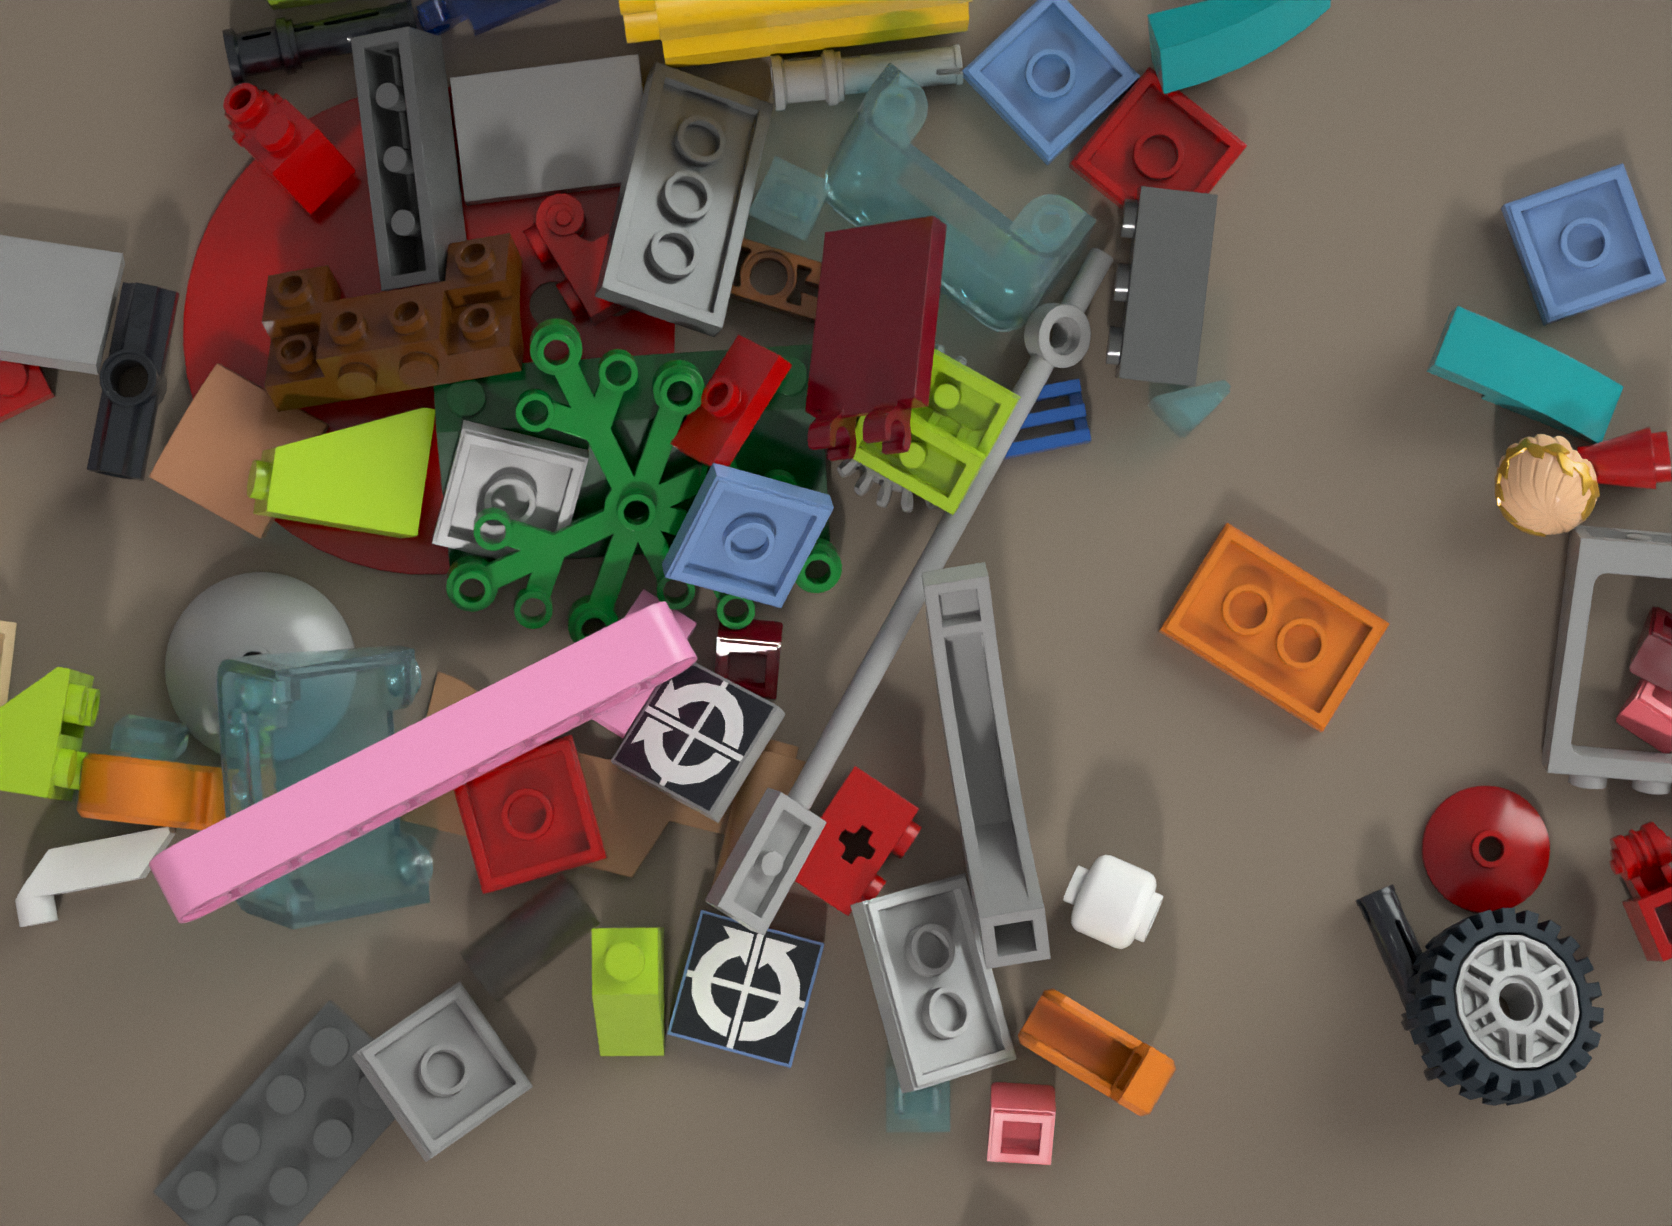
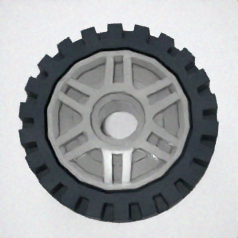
(1462, 1015)

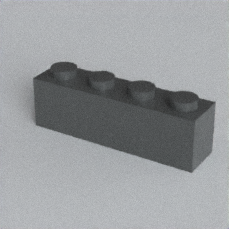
(408, 154)

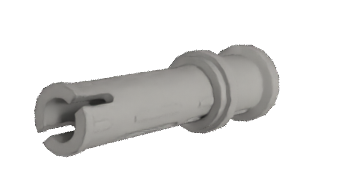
(833, 76)

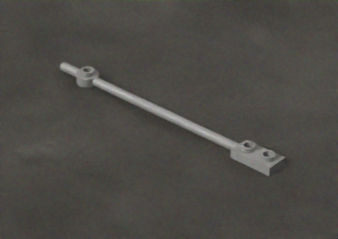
(782, 826)

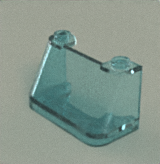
(990, 263)
(294, 718)

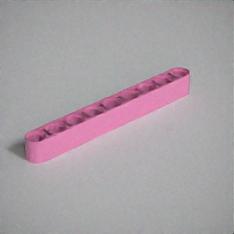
(421, 762)

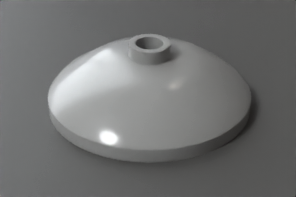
(235, 620)

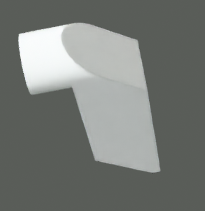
(87, 867)

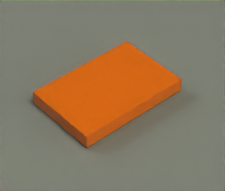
(1274, 627)

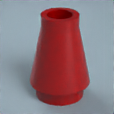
(1631, 459)

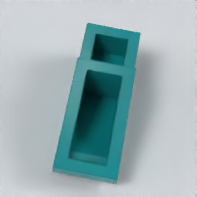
(1222, 36)
(1524, 375)

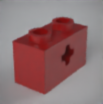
(857, 804)

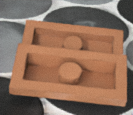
(221, 438)

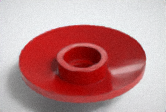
(1453, 853)

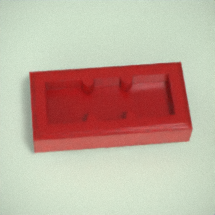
(731, 403)

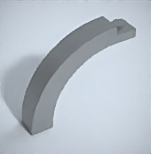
(984, 766)

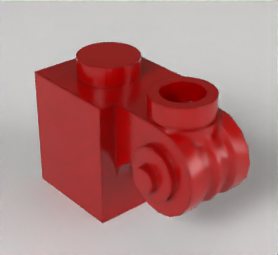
(285, 145)
(558, 236)
(1644, 864)

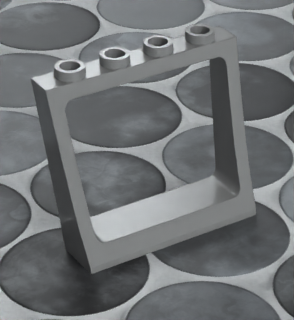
(1589, 555)

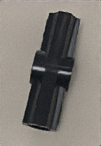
(139, 339)

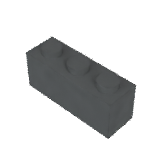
(1162, 285)

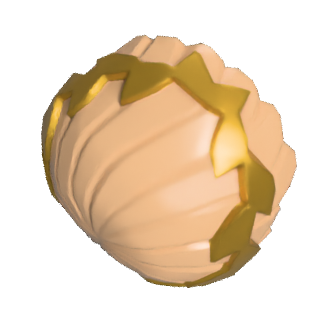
(1545, 486)

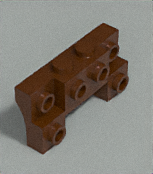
(394, 338)

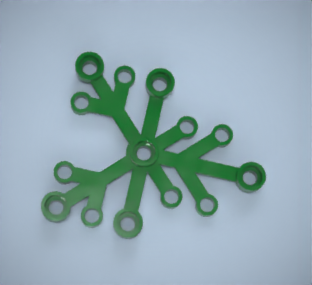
(591, 419)

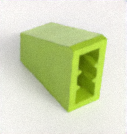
(350, 478)
(629, 990)

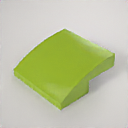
(946, 437)

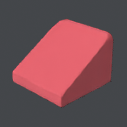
(1649, 715)
(1021, 1123)

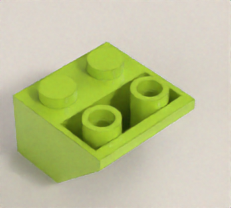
(45, 735)

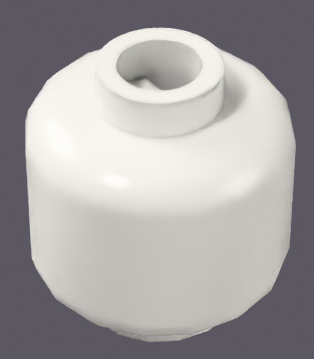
(1113, 901)

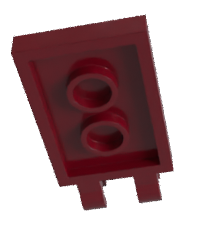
(874, 333)

